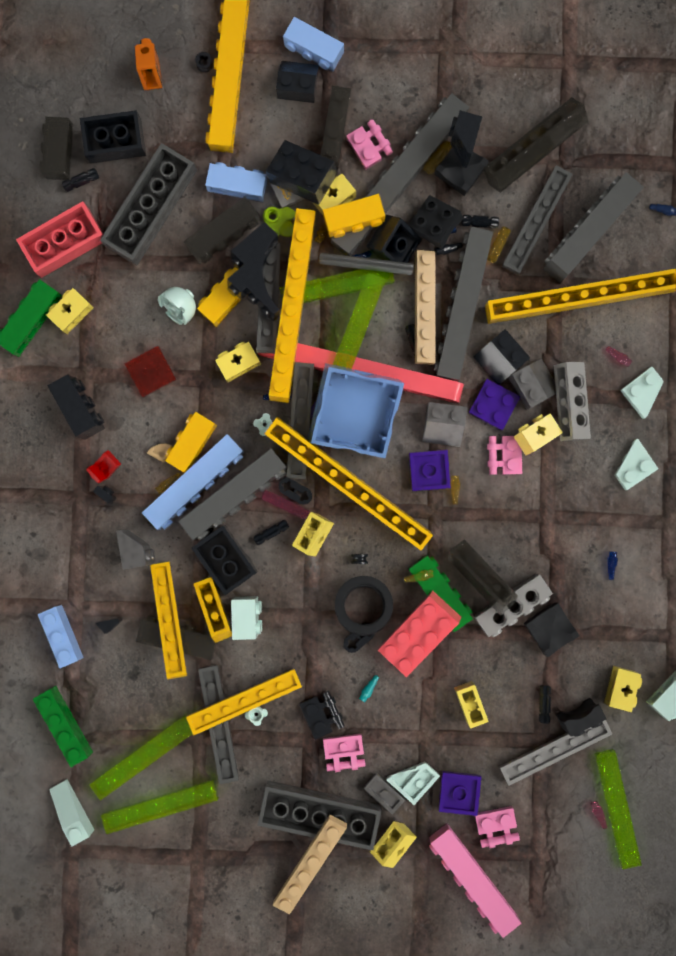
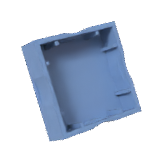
(355, 410)

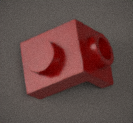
(103, 467)

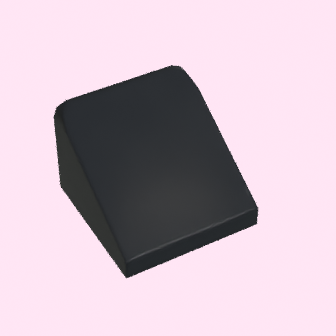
(108, 625)

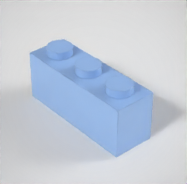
(313, 44)
(236, 181)
(60, 636)

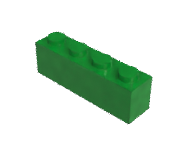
(28, 318)
(440, 586)
(63, 726)

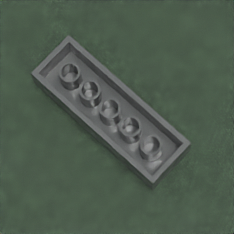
(149, 204)
(592, 226)
(232, 495)
(306, 810)

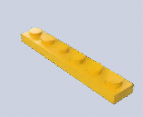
(168, 620)
(243, 701)

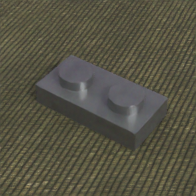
(384, 793)

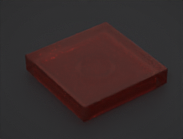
(150, 371)

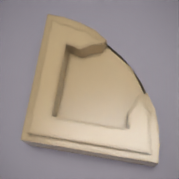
(159, 451)

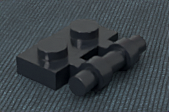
(316, 717)

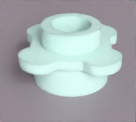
(259, 423)
(249, 715)

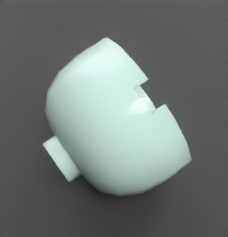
(178, 303)

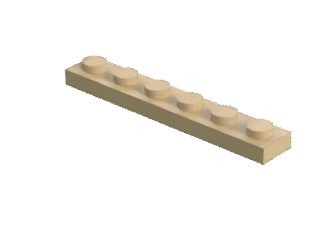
(424, 307)
(310, 864)

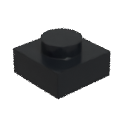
(105, 493)

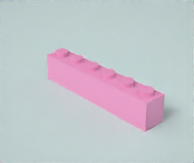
(475, 881)

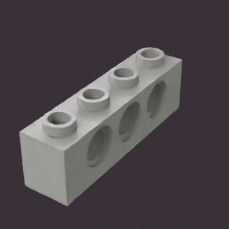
(572, 401)
(541, 596)

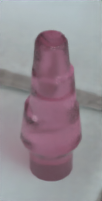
(620, 357)
(599, 814)

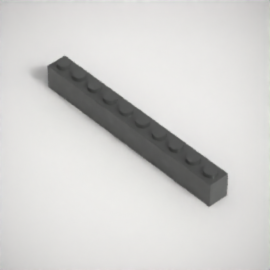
(407, 166)

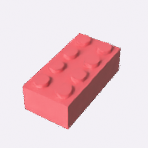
(61, 239)
(419, 633)

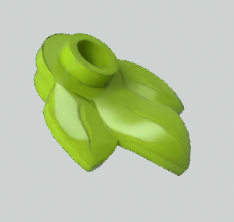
(282, 223)

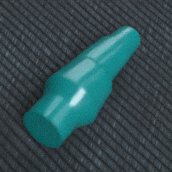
(368, 689)

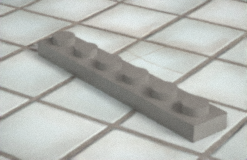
(551, 753)

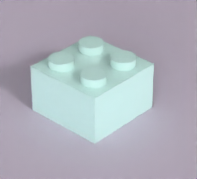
(246, 617)

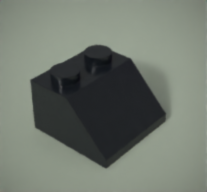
(297, 81)
(464, 135)
(394, 240)
(501, 357)

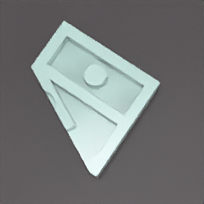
(643, 391)
(635, 466)
(414, 781)

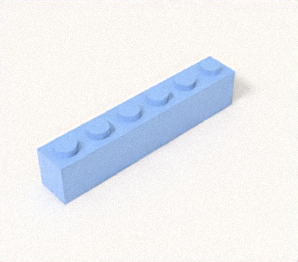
(193, 482)

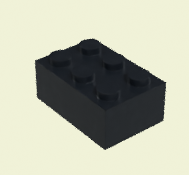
(112, 136)
(301, 172)
(76, 406)
(224, 559)

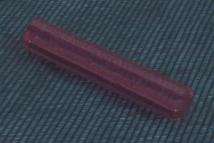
(285, 504)

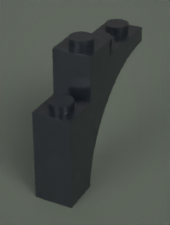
(250, 259)

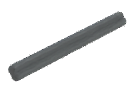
(366, 263)

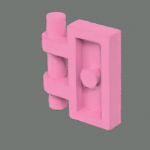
(364, 147)
(511, 456)
(343, 747)
(495, 821)

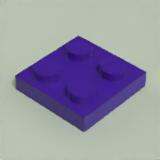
(494, 404)
(429, 470)
(459, 793)

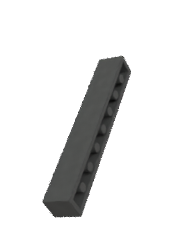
(464, 304)

